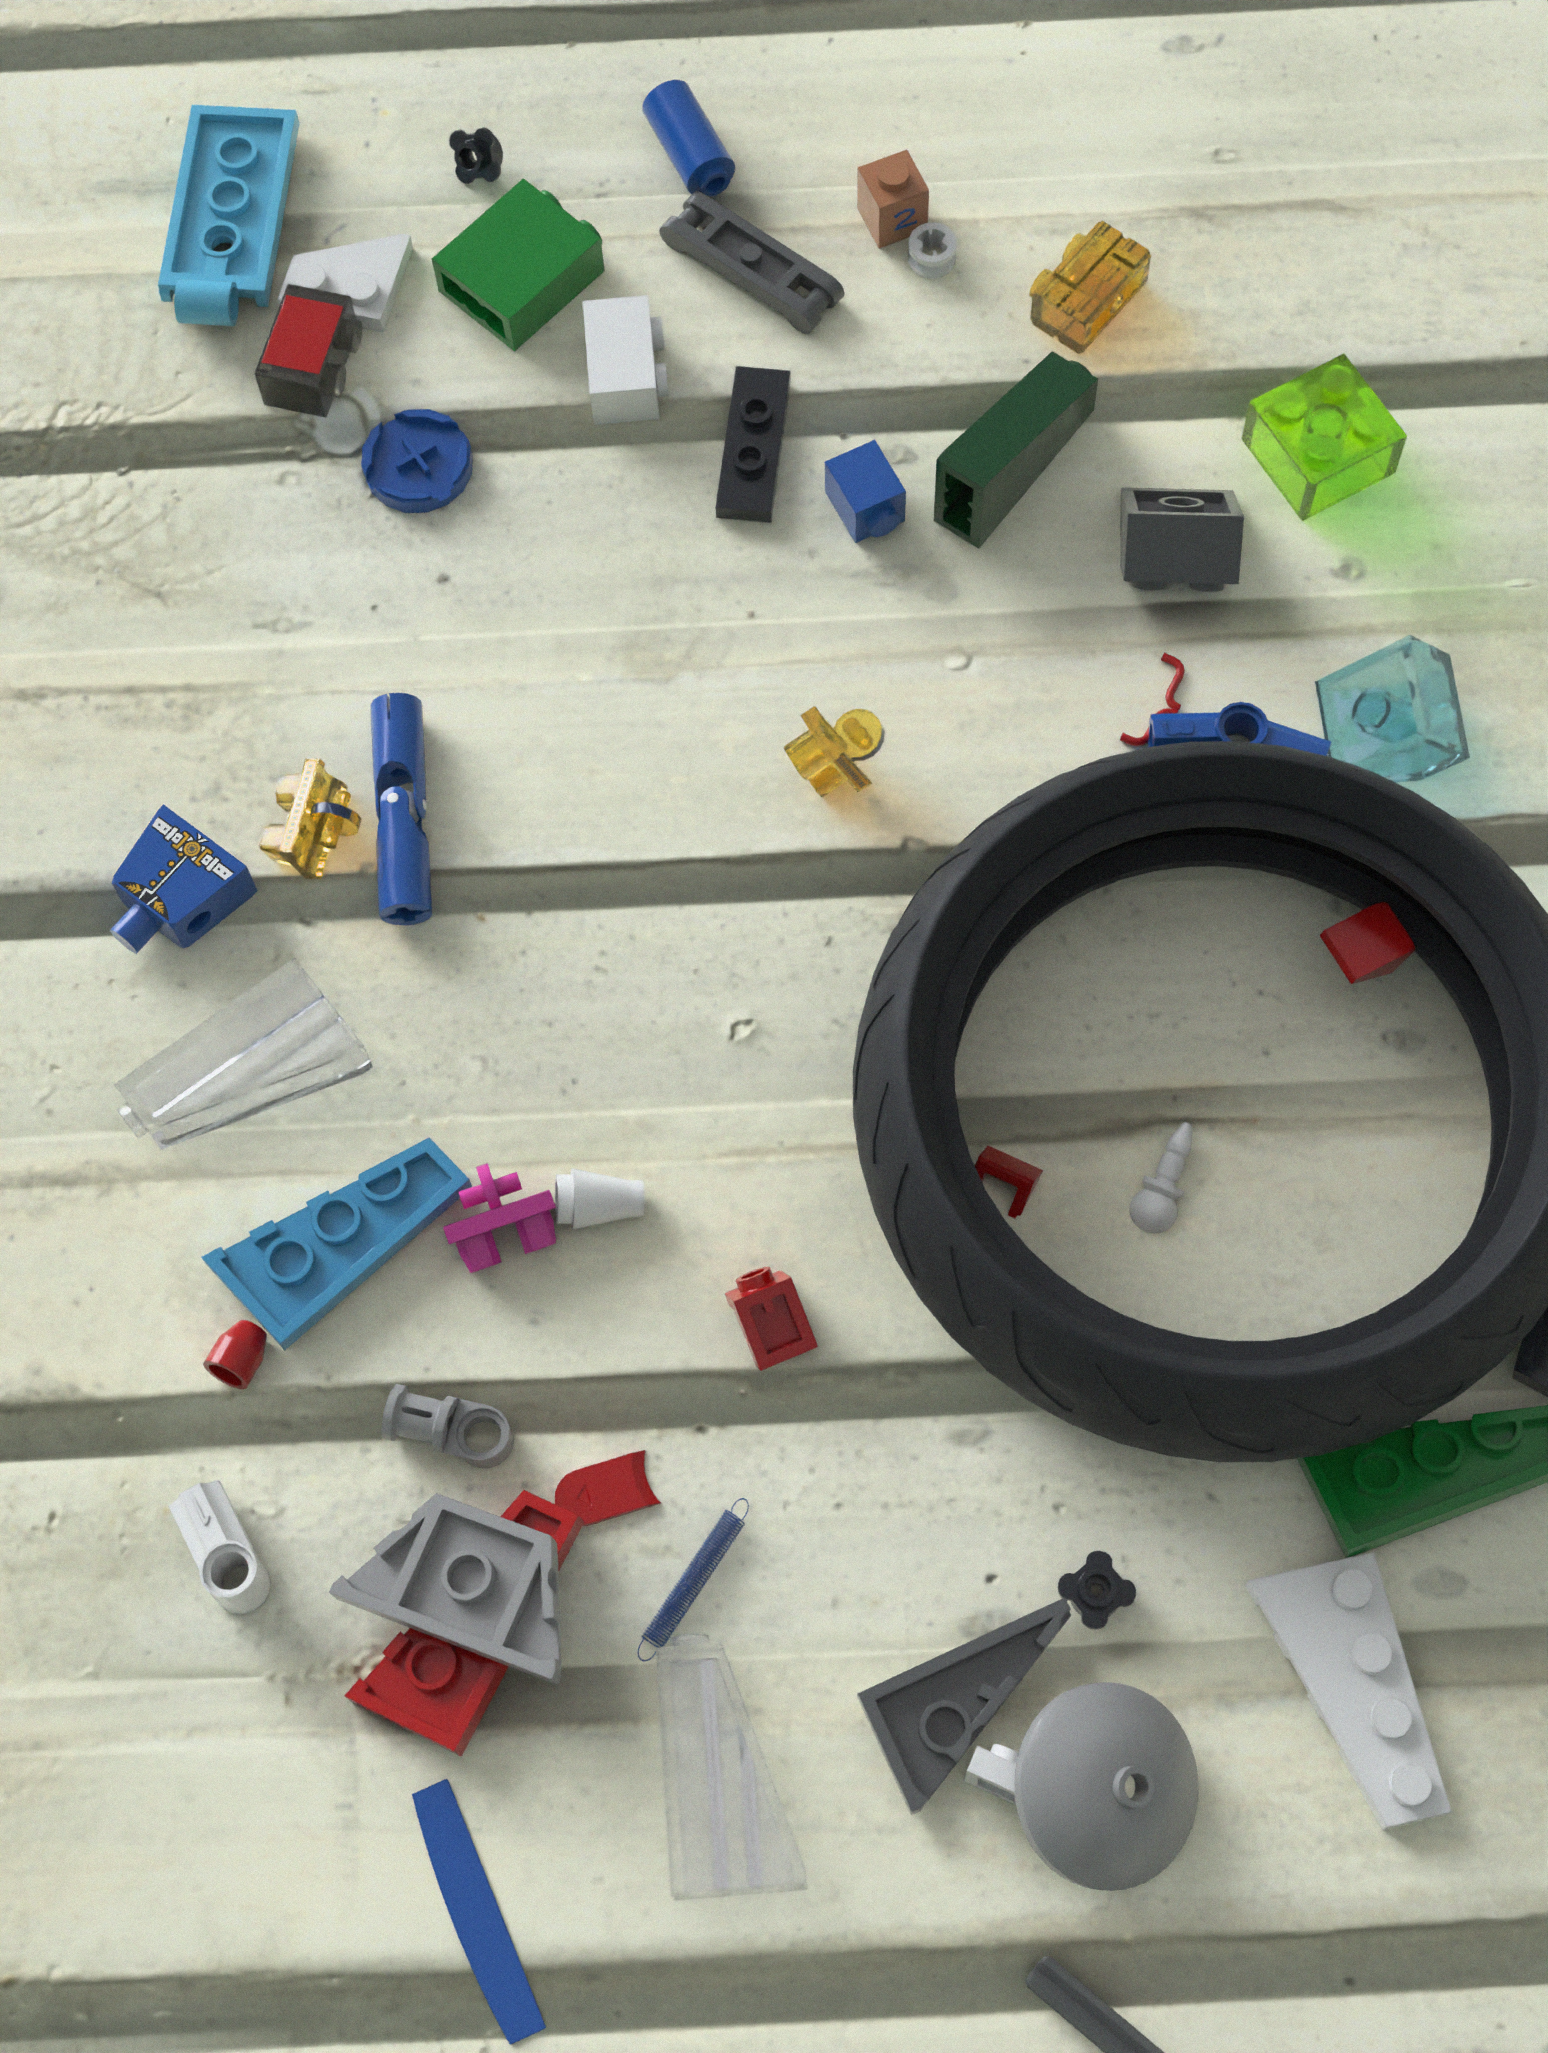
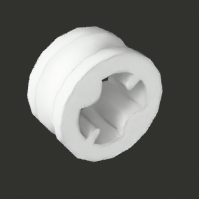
(931, 235)

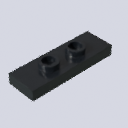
(753, 444)

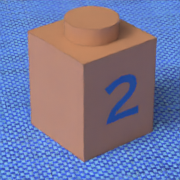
(892, 198)

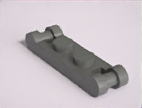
(752, 260)

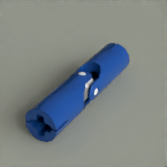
(400, 841)

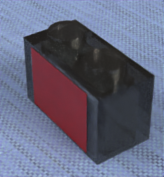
(308, 350)

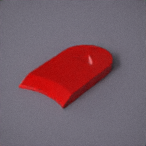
(606, 1489)

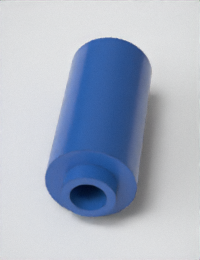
(688, 138)

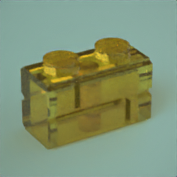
(1088, 286)

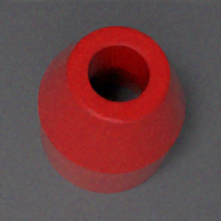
(237, 1354)

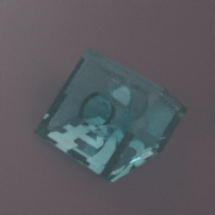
(1395, 712)

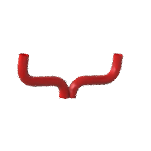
(1174, 706)

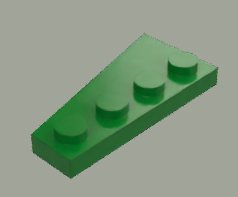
(1427, 1475)

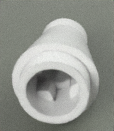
(596, 1198)

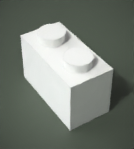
(621, 359)

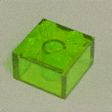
(1323, 437)

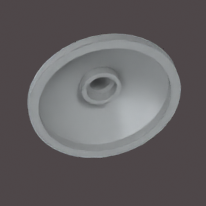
(1075, 1779)

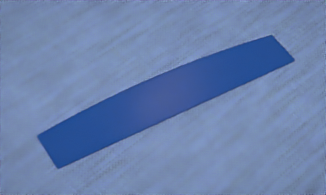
(476, 1913)

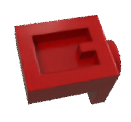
(771, 1317)

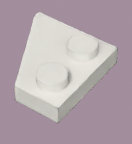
(364, 270)

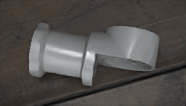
(444, 1425)

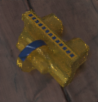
(829, 753)
(315, 819)

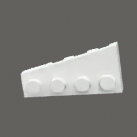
(1352, 1663)

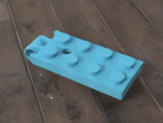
(233, 193)

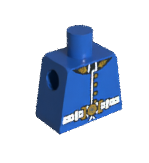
(177, 884)

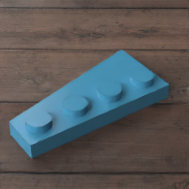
(319, 1255)

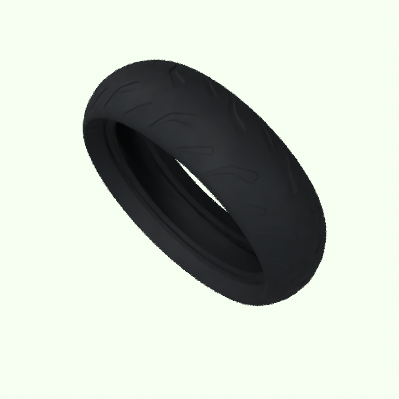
(1038, 1332)

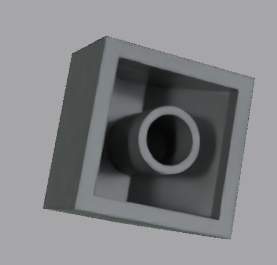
(1180, 538)

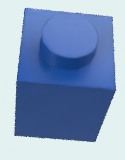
(865, 491)

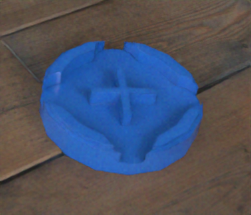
(417, 461)

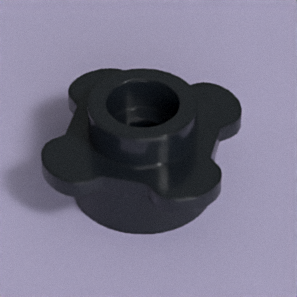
(487, 152)
(1092, 1608)

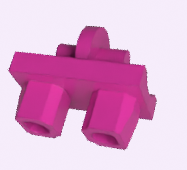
(474, 1233)

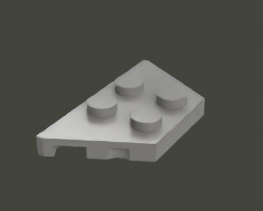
(468, 1584)

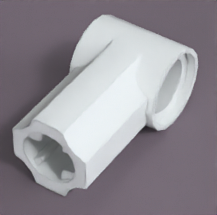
(219, 1545)

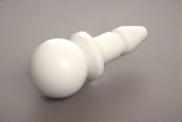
(1155, 1206)

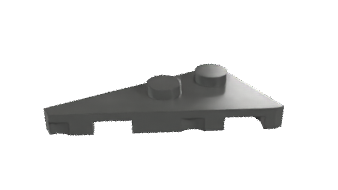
(942, 1706)

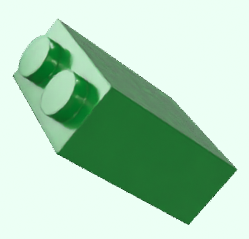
(519, 263)

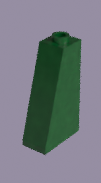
(1010, 447)

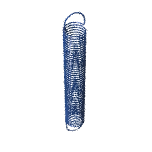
(673, 1603)

